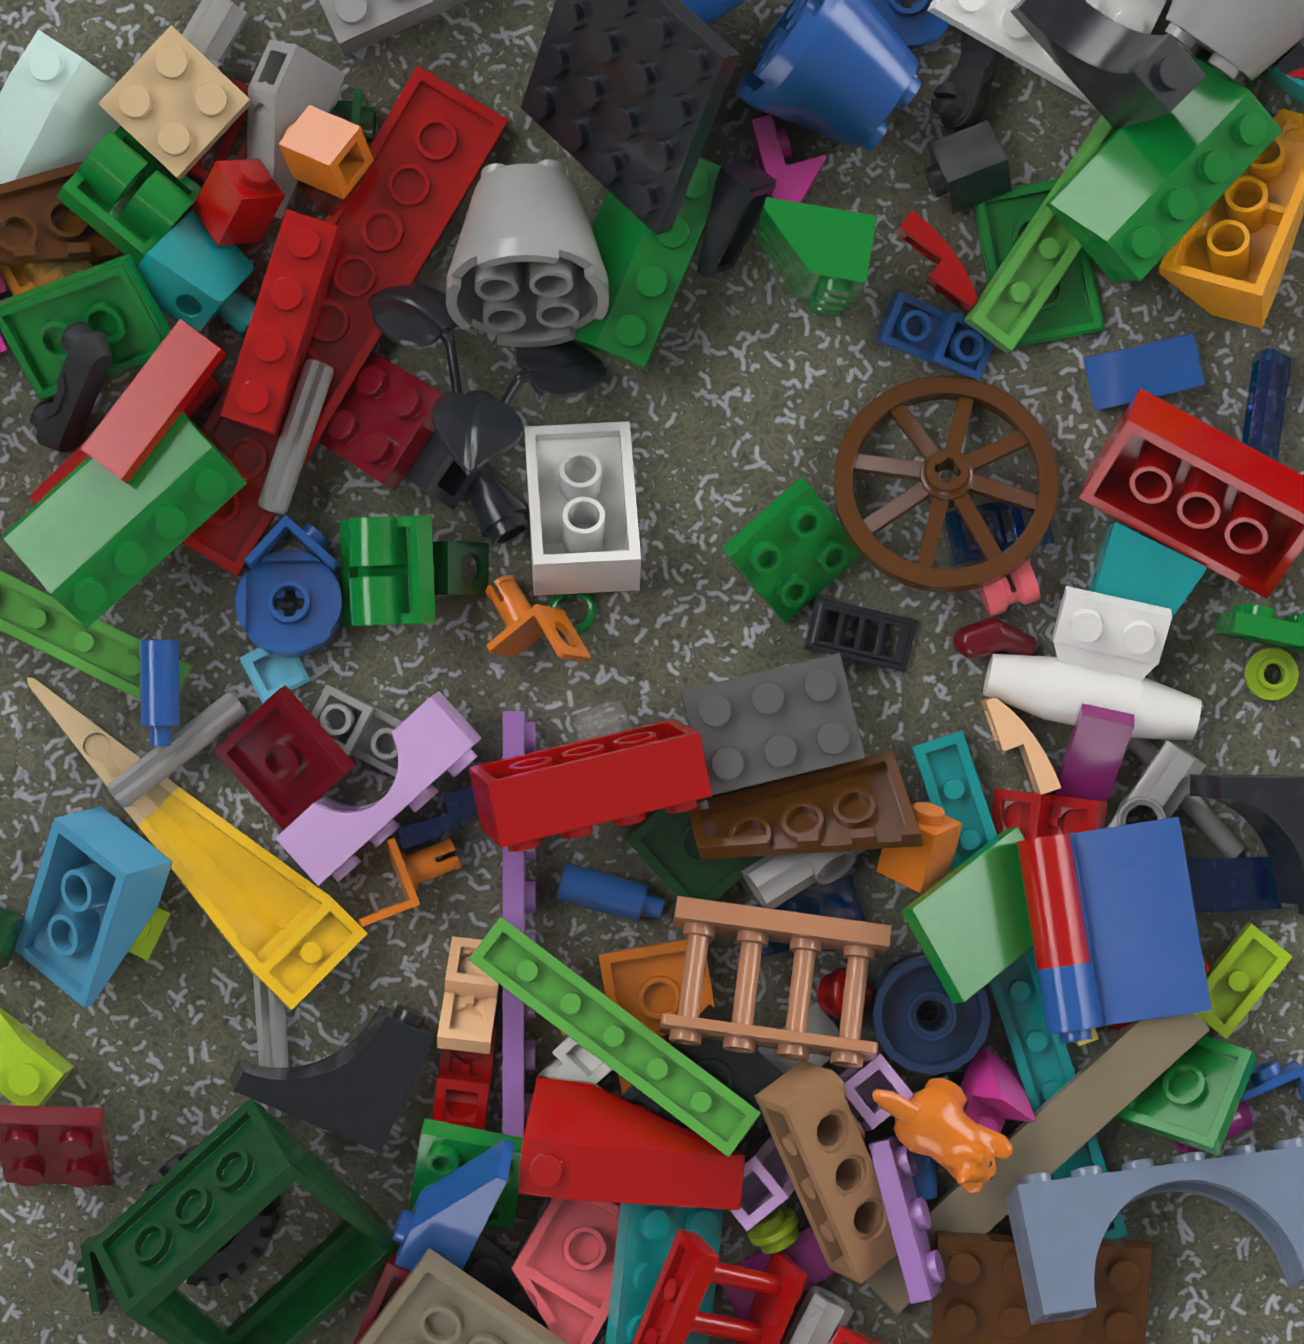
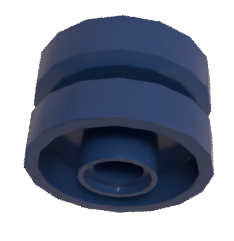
(918, 1043)

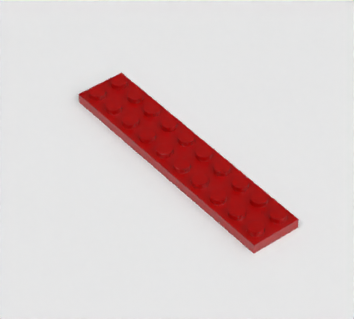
(391, 225)

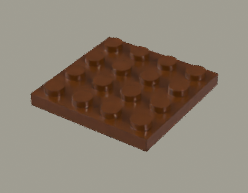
(988, 1305)

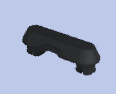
(964, 96)
(87, 362)

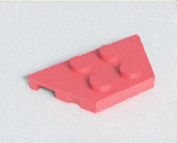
(570, 1266)

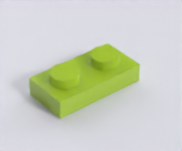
(1241, 978)

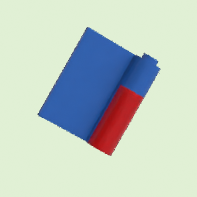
(1113, 926)

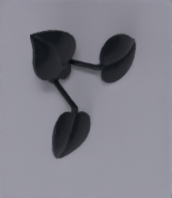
(475, 424)

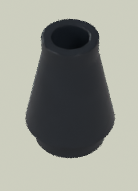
(496, 508)

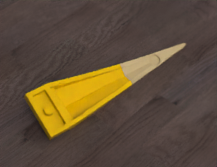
(262, 907)

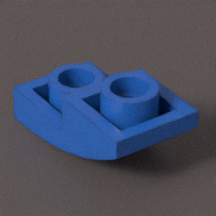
(934, 336)
(1154, 366)

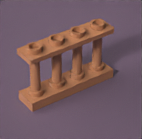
(807, 938)

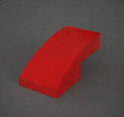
(949, 276)
(1046, 813)
(464, 1086)

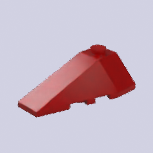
(608, 1150)

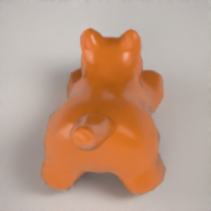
(937, 1127)

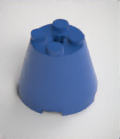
(832, 71)

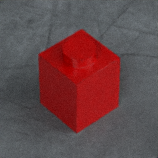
(238, 201)

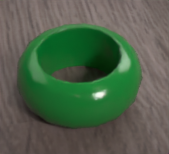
(591, 612)

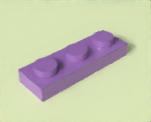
(907, 1218)

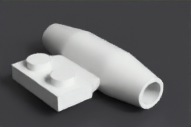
(1101, 661)

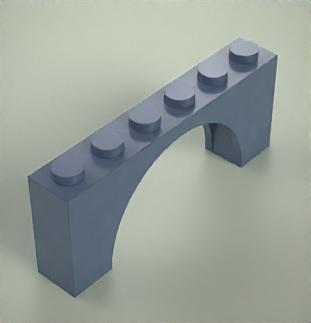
(1063, 1220)

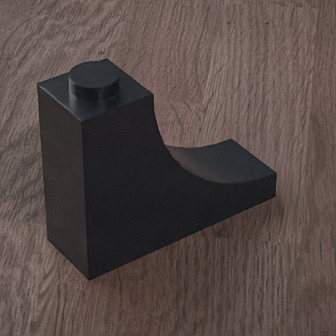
(1115, 67)
(1275, 812)
(354, 1089)

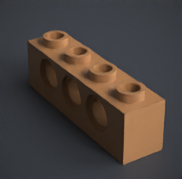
(829, 1168)

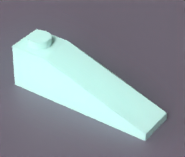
(51, 110)

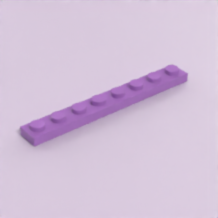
(518, 899)

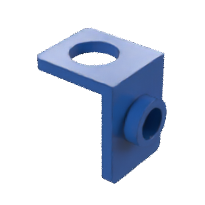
(307, 537)
(1271, 1075)

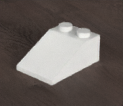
(582, 508)

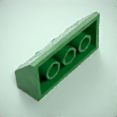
(1163, 175)
(818, 252)
(645, 271)
(103, 535)

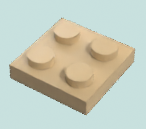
(175, 102)

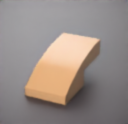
(1011, 732)
(467, 1002)

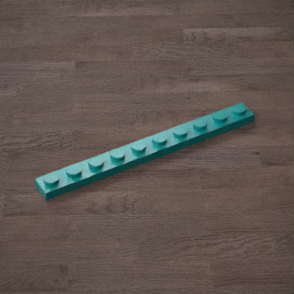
(1038, 1056)

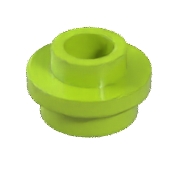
(1255, 677)
(775, 1231)

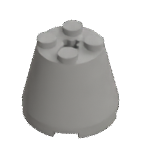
(1237, 34)
(527, 258)

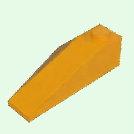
(1244, 240)

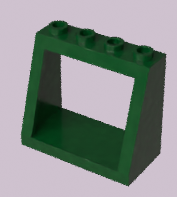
(206, 1205)

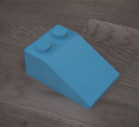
(90, 901)

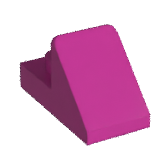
(771, 149)
(994, 1092)

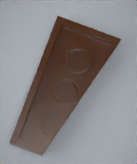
(43, 229)
(819, 811)

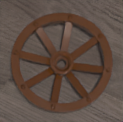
(941, 494)

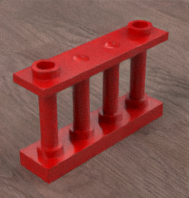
(684, 1280)

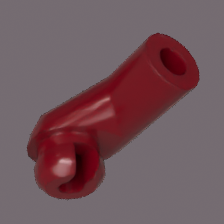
(991, 637)

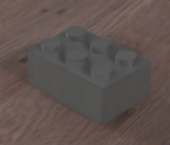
(774, 723)

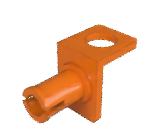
(529, 624)
(413, 870)

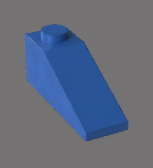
(453, 1210)

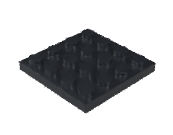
(631, 96)

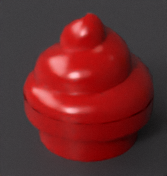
(832, 991)

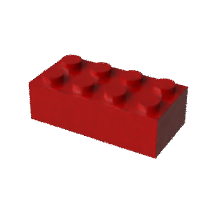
(1200, 493)
(590, 784)

